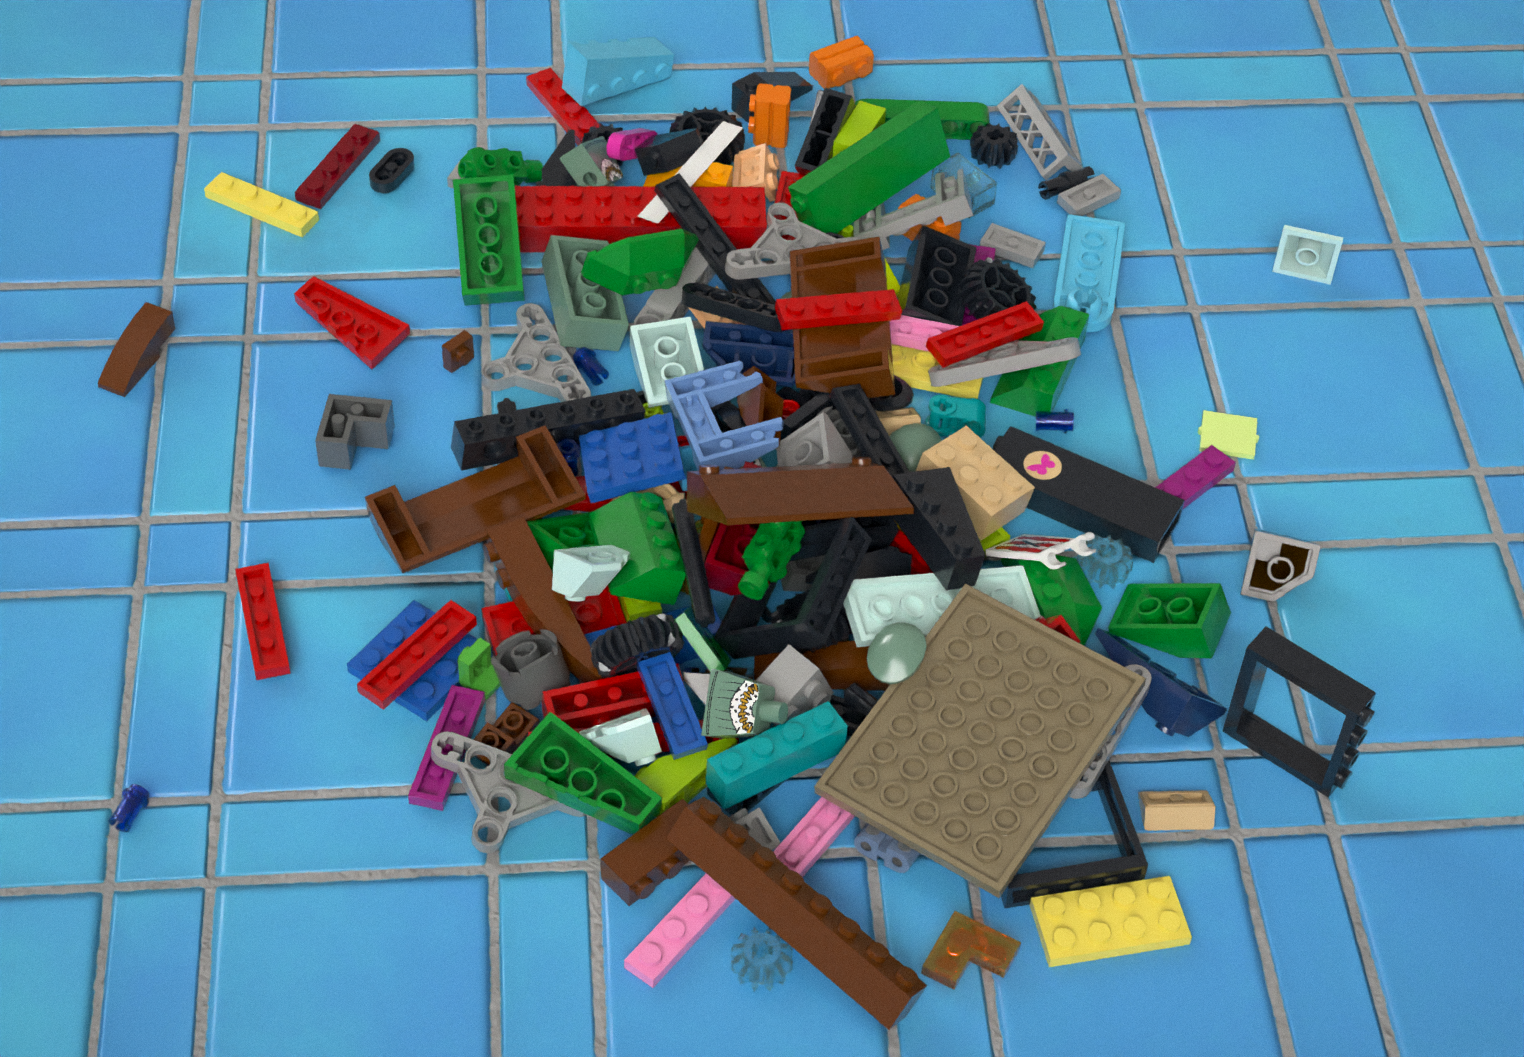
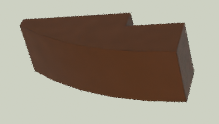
(137, 349)
(761, 401)

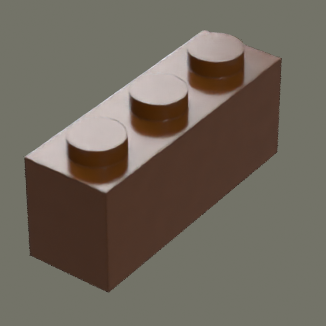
(644, 858)

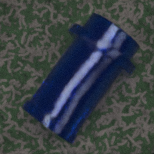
(585, 360)
(1055, 421)
(571, 452)
(129, 807)

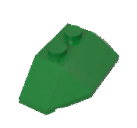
(641, 262)
(1062, 592)

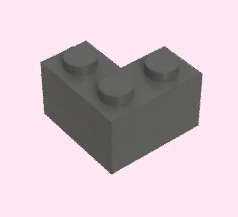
(352, 423)

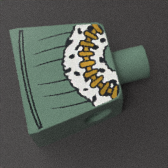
(591, 165)
(740, 706)

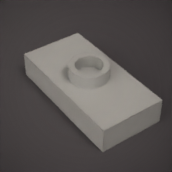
(1089, 196)
(1013, 245)

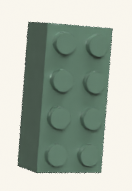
(581, 308)

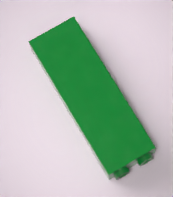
(871, 170)

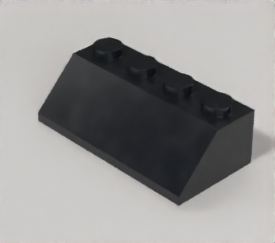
(933, 275)

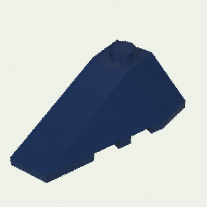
(1169, 700)

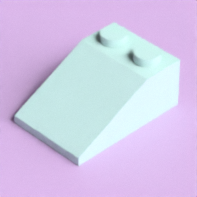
(662, 353)

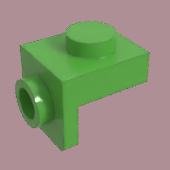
(476, 668)

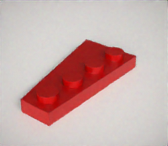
(353, 322)

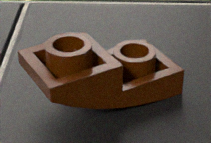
(508, 730)

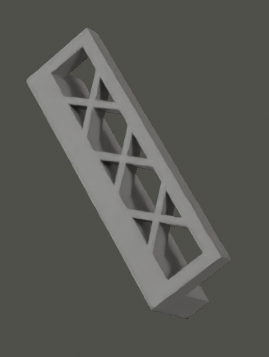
(1047, 130)

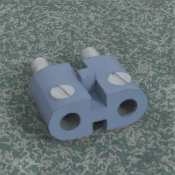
(876, 844)

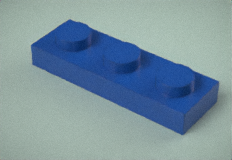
(672, 705)

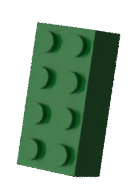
(488, 240)

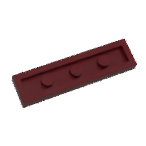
(337, 166)

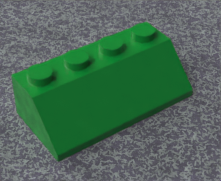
(1041, 386)
(643, 528)

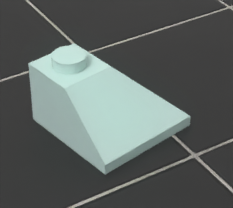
(1307, 254)

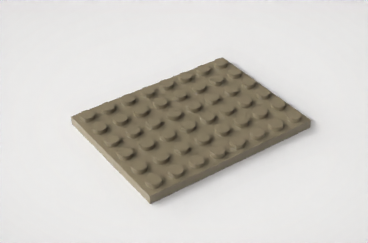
(981, 740)

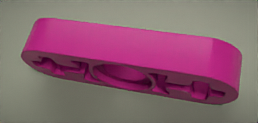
(622, 143)

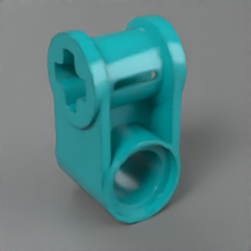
(956, 415)

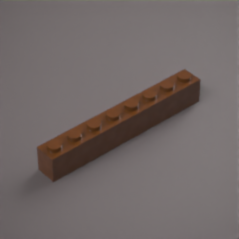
(796, 912)

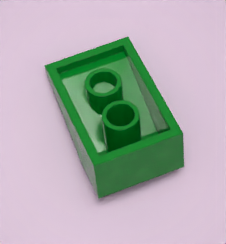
(562, 533)
(1173, 617)

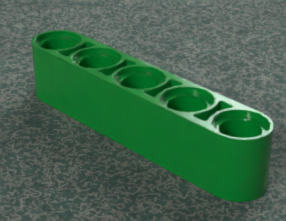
(957, 118)

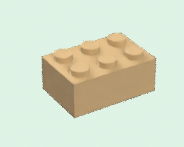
(987, 483)

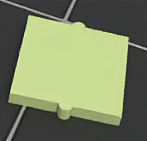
(1229, 434)

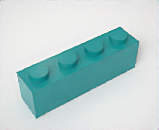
(775, 755)

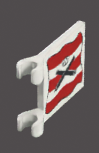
(1041, 548)

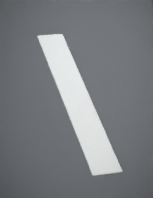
(695, 166)

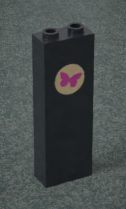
(1091, 494)

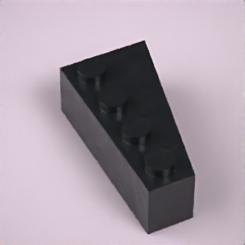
(941, 527)

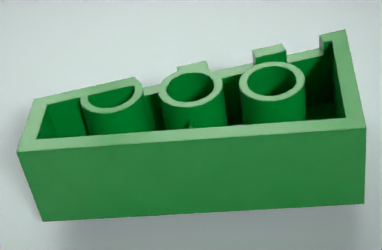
(581, 776)

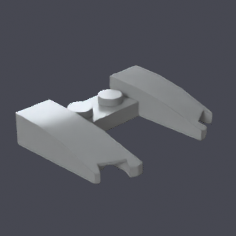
(950, 202)

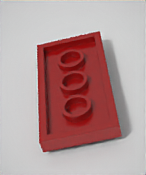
(592, 615)

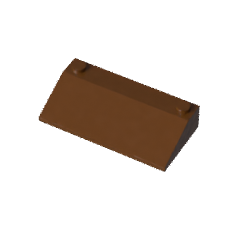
(849, 352)
(794, 493)
(463, 510)

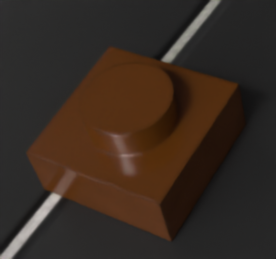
(458, 351)

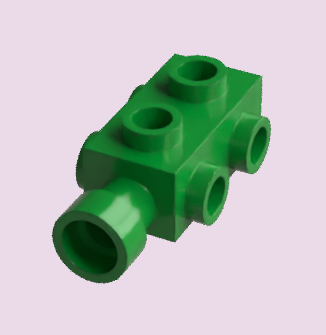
(498, 162)
(769, 555)

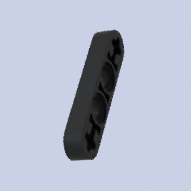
(731, 306)

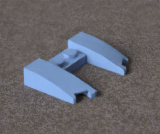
(691, 404)

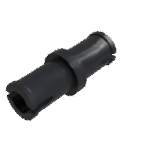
(1064, 182)

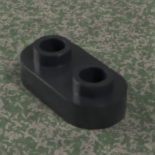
(391, 170)

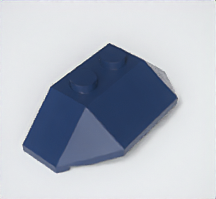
(754, 347)

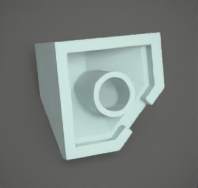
(586, 570)
(626, 738)

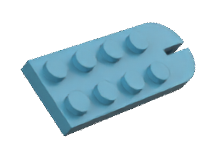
(1090, 268)

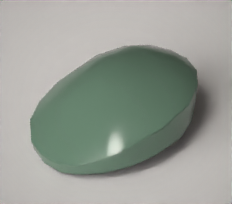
(912, 441)
(896, 652)

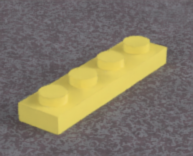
(261, 204)

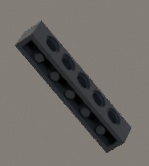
(493, 437)

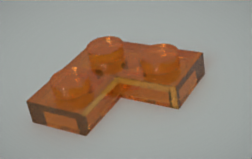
(967, 942)

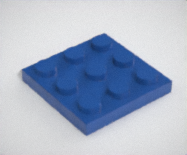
(631, 457)
(432, 687)

